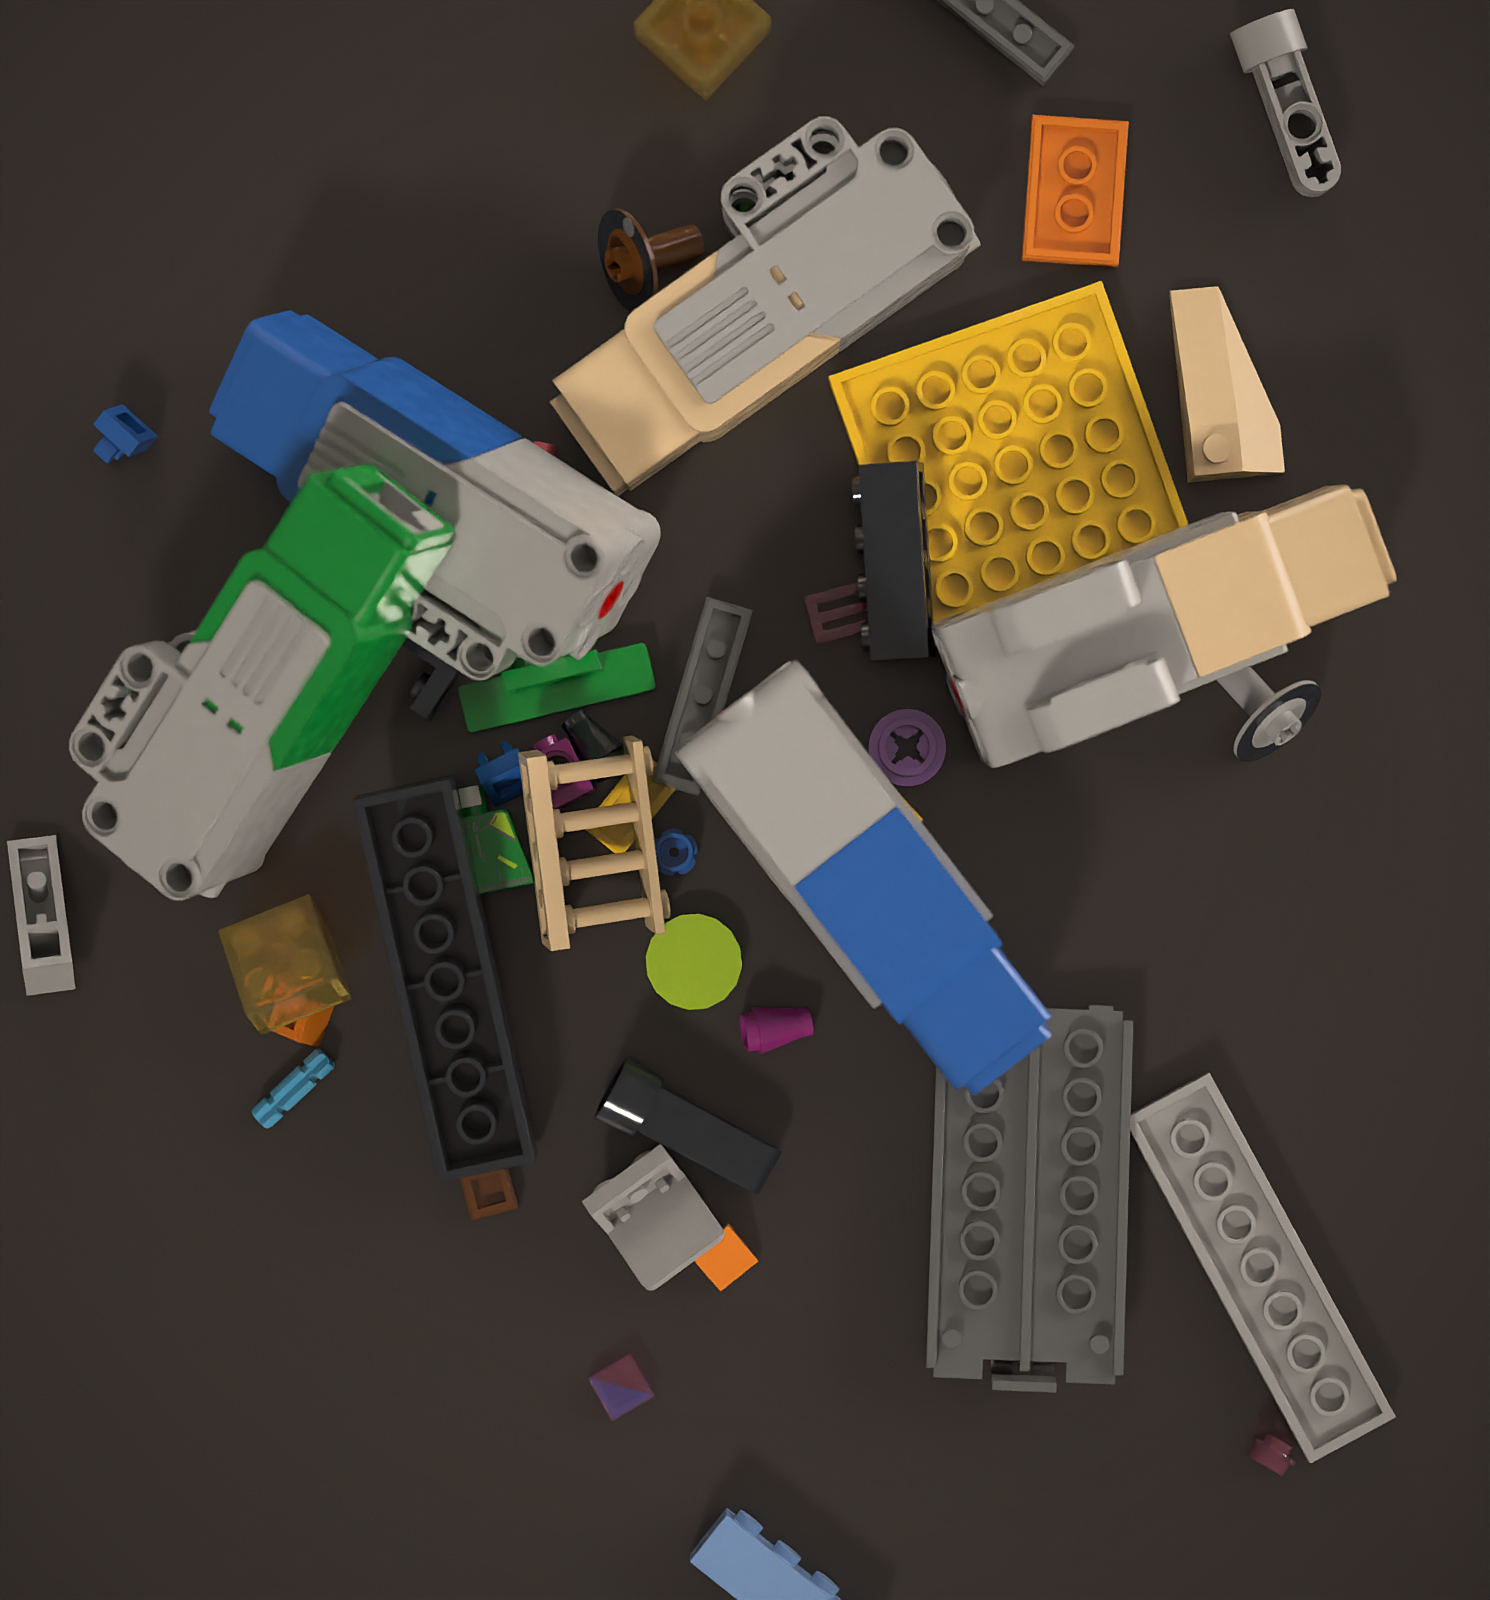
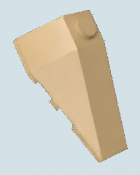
(1222, 401)

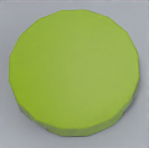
(694, 962)

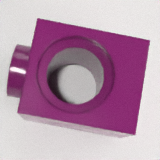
(567, 792)

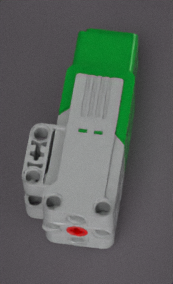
(256, 699)

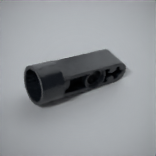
(641, 1104)

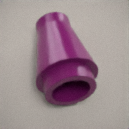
(772, 1027)

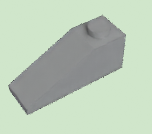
(41, 915)

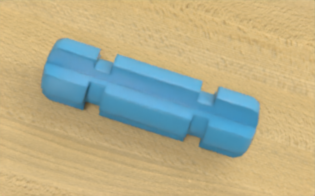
(293, 1088)

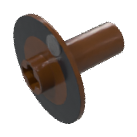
(633, 259)

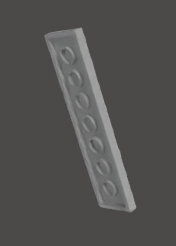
(1259, 1268)

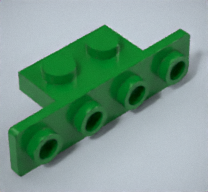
(557, 687)

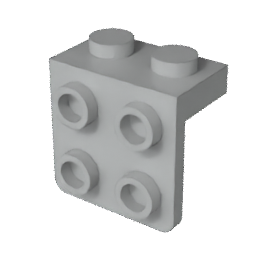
(654, 1217)

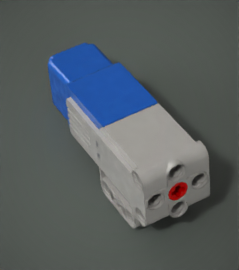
(536, 546)
(866, 876)

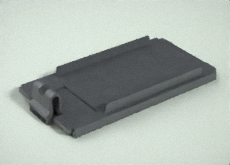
(1035, 1212)

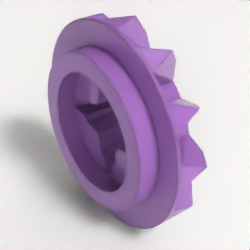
(930, 746)

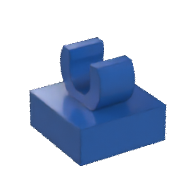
(122, 433)
(500, 776)

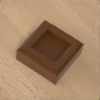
(489, 1193)

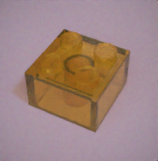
(702, 37)
(284, 964)

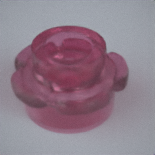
(1272, 1454)

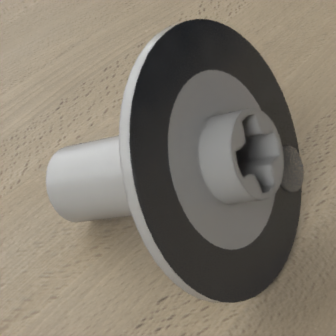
(1272, 716)

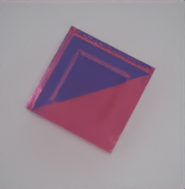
(621, 1386)

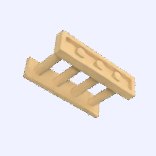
(548, 824)

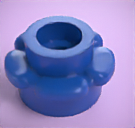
(687, 849)

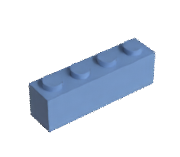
(752, 1566)

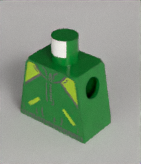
(494, 844)

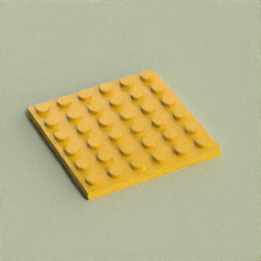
(1024, 442)

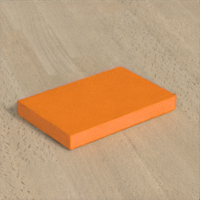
(1075, 191)

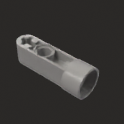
(1272, 52)

